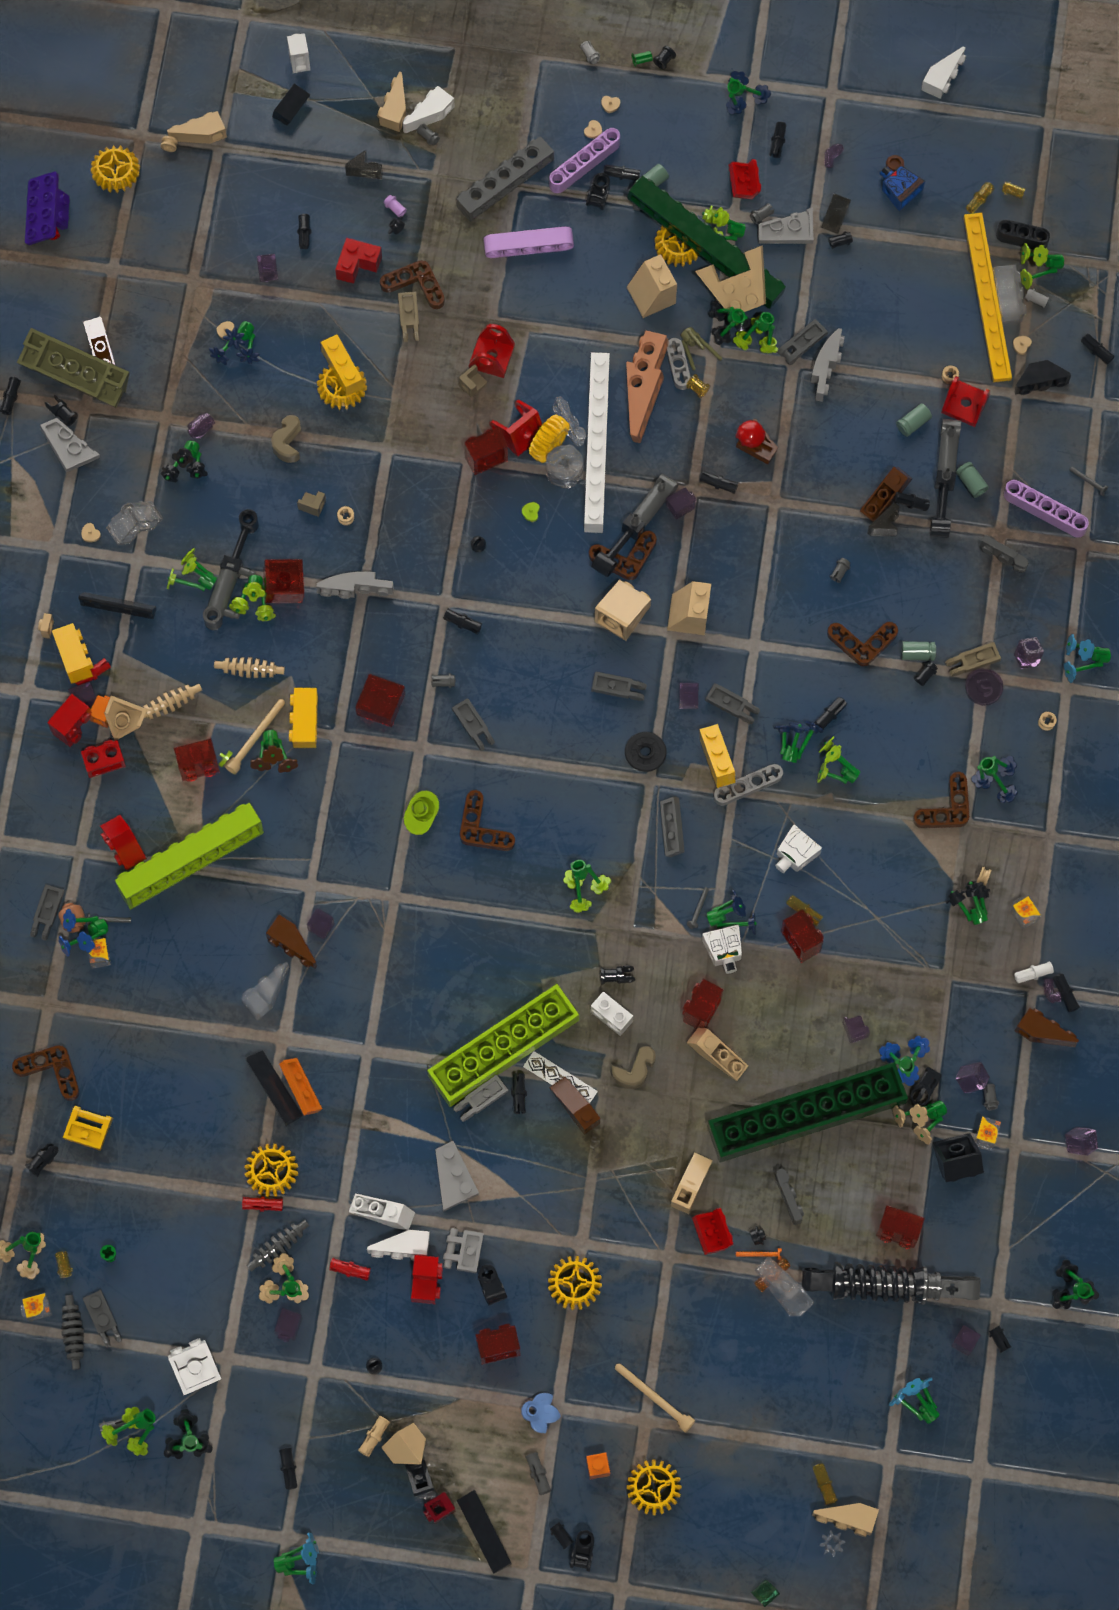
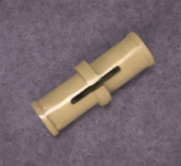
(374, 1436)

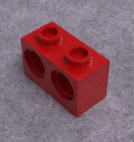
(104, 764)

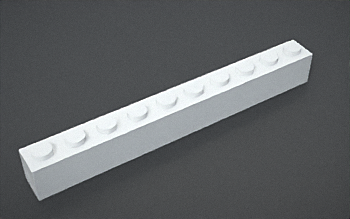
(596, 443)

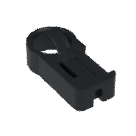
(927, 1085)

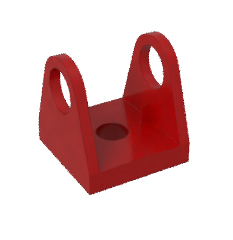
(494, 342)
(961, 391)
(515, 435)

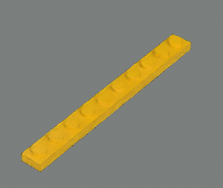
(987, 297)

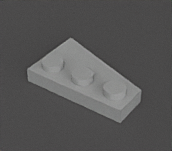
(788, 230)
(67, 447)
(454, 1177)

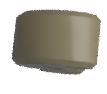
(284, 436)
(638, 1075)

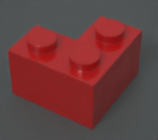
(355, 256)
(67, 720)
(122, 840)
(425, 1279)

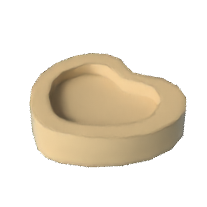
(610, 104)
(593, 130)
(223, 326)
(1021, 344)
(89, 533)

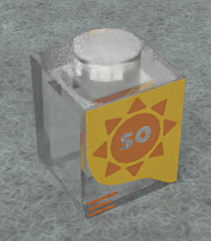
(1025, 912)
(100, 954)
(987, 1133)
(36, 1307)

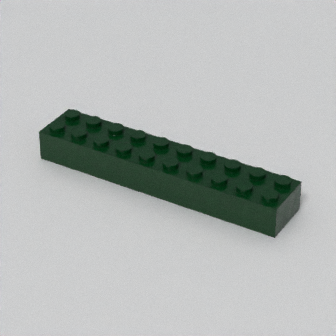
(807, 1112)

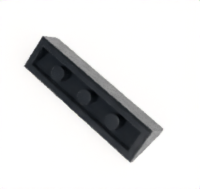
(117, 605)
(274, 1087)
(484, 1532)

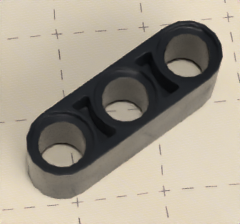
(1015, 228)

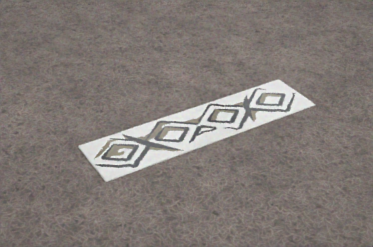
(552, 1073)

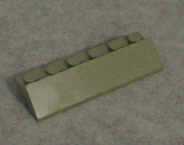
(73, 368)

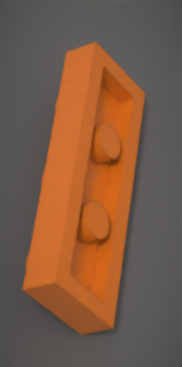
(300, 1086)

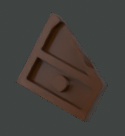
(764, 452)

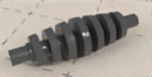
(265, 1255)
(72, 1332)

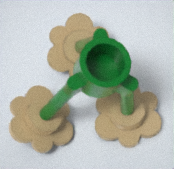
(920, 1116)
(32, 1243)
(293, 1289)

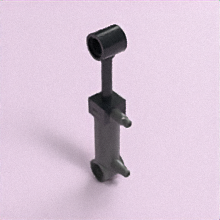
(946, 474)
(635, 523)
(230, 571)

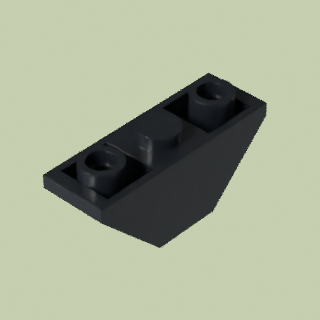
(1041, 377)

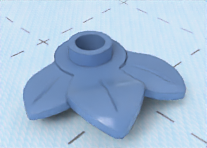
(544, 1412)

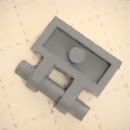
(469, 1252)

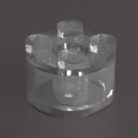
(564, 466)

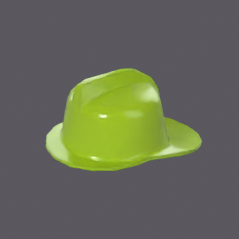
(421, 812)

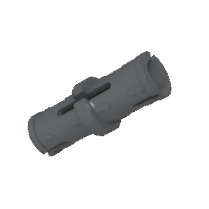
(538, 1473)

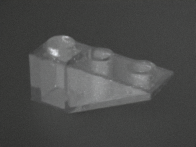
(263, 996)
(784, 1288)

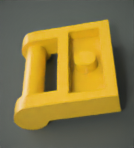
(86, 1134)

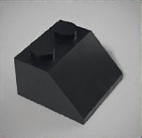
(958, 1157)

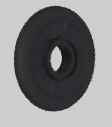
(641, 762)

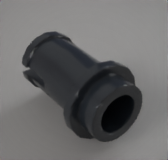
(840, 240)
(928, 670)
(999, 1339)
(561, 1535)

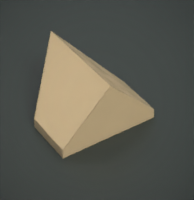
(123, 717)
(406, 1446)

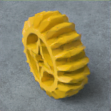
(105, 165)
(666, 249)
(338, 398)
(548, 437)
(266, 1174)
(573, 1300)
(662, 1483)

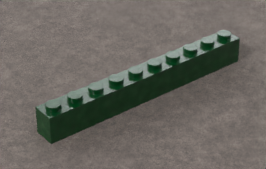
(698, 235)

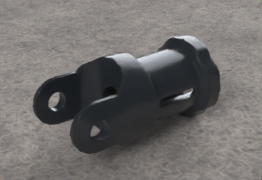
(62, 411)
(616, 975)
(43, 1157)

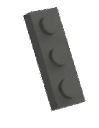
(672, 826)

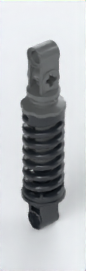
(914, 1283)

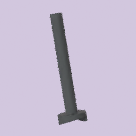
(1090, 481)
(112, 919)
(692, 924)

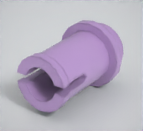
(391, 203)

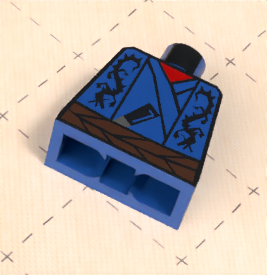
(901, 185)

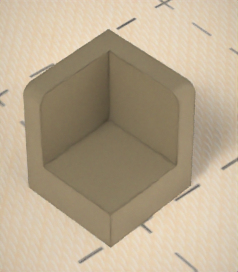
(472, 381)
(312, 504)

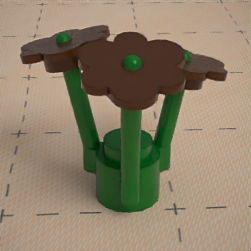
(273, 754)

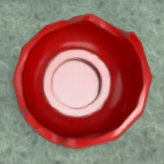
(750, 434)

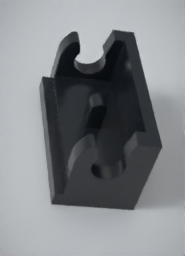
(290, 104)

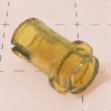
(1013, 189)
(63, 1264)

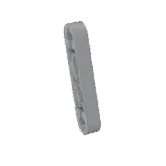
(750, 788)

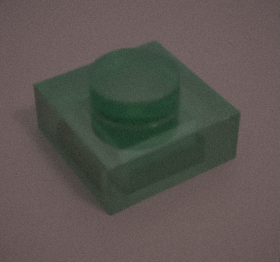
(765, 1593)

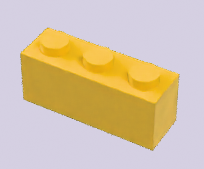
(341, 365)
(73, 653)
(304, 718)
(717, 756)

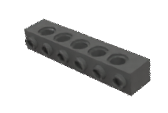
(530, 166)

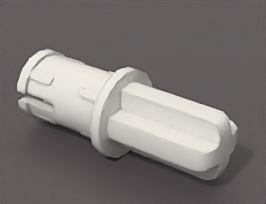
(1034, 972)

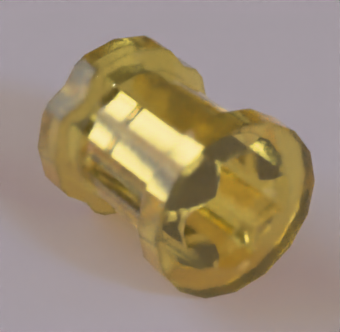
(698, 386)

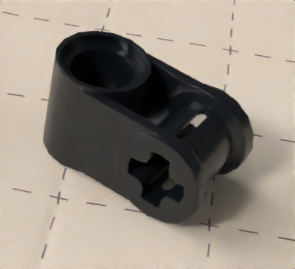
(598, 194)
(491, 1288)
(582, 1552)

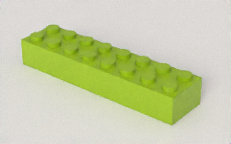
(189, 855)
(503, 1045)

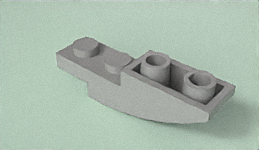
(826, 362)
(347, 584)

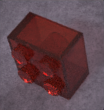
(486, 451)
(283, 581)
(380, 700)
(196, 760)
(802, 935)
(703, 1004)
(900, 1227)
(497, 1344)

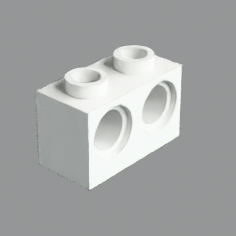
(298, 53)
(611, 1013)

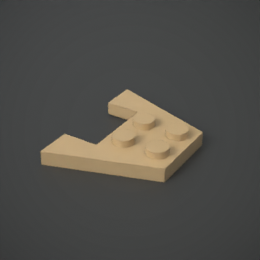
(740, 291)

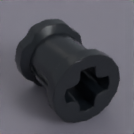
(664, 57)

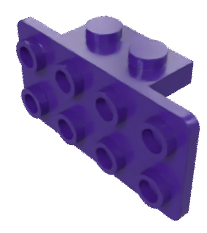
(45, 208)

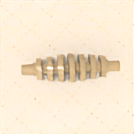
(249, 667)
(169, 701)

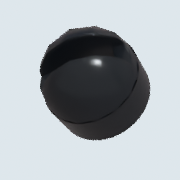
(481, 545)
(376, 1369)

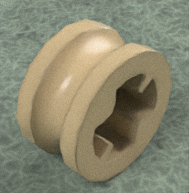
(169, 143)
(953, 369)
(342, 510)
(1041, 723)
(984, 875)

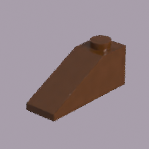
(575, 1105)

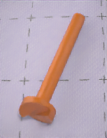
(760, 1254)

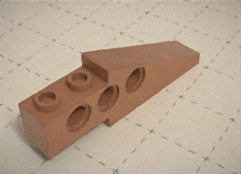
(643, 398)

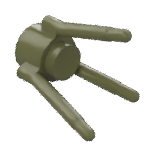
(692, 338)

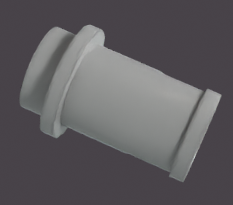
(592, 55)
(1036, 298)

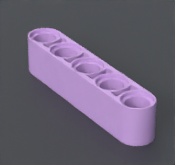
(588, 153)
(528, 242)
(1041, 500)

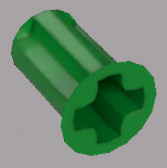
(642, 57)
(108, 1253)

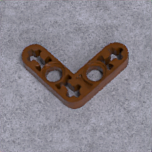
(420, 277)
(630, 561)
(865, 648)
(955, 808)
(473, 827)
(57, 1064)

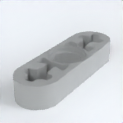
(680, 356)

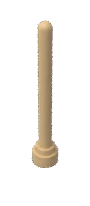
(233, 764)
(685, 1422)

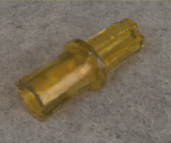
(980, 197)
(798, 905)
(824, 1483)

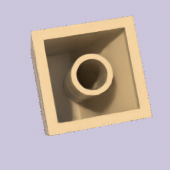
(653, 287)
(690, 608)
(622, 609)

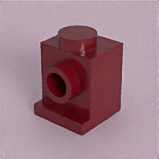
(442, 1501)

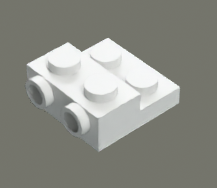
(194, 1366)

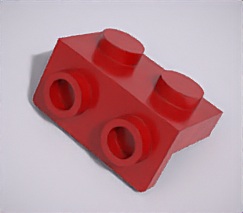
(745, 179)
(713, 1231)

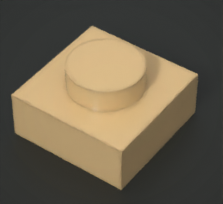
(46, 625)

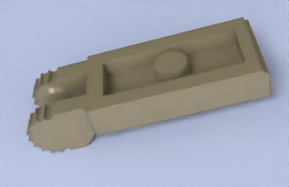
(408, 314)
(974, 659)

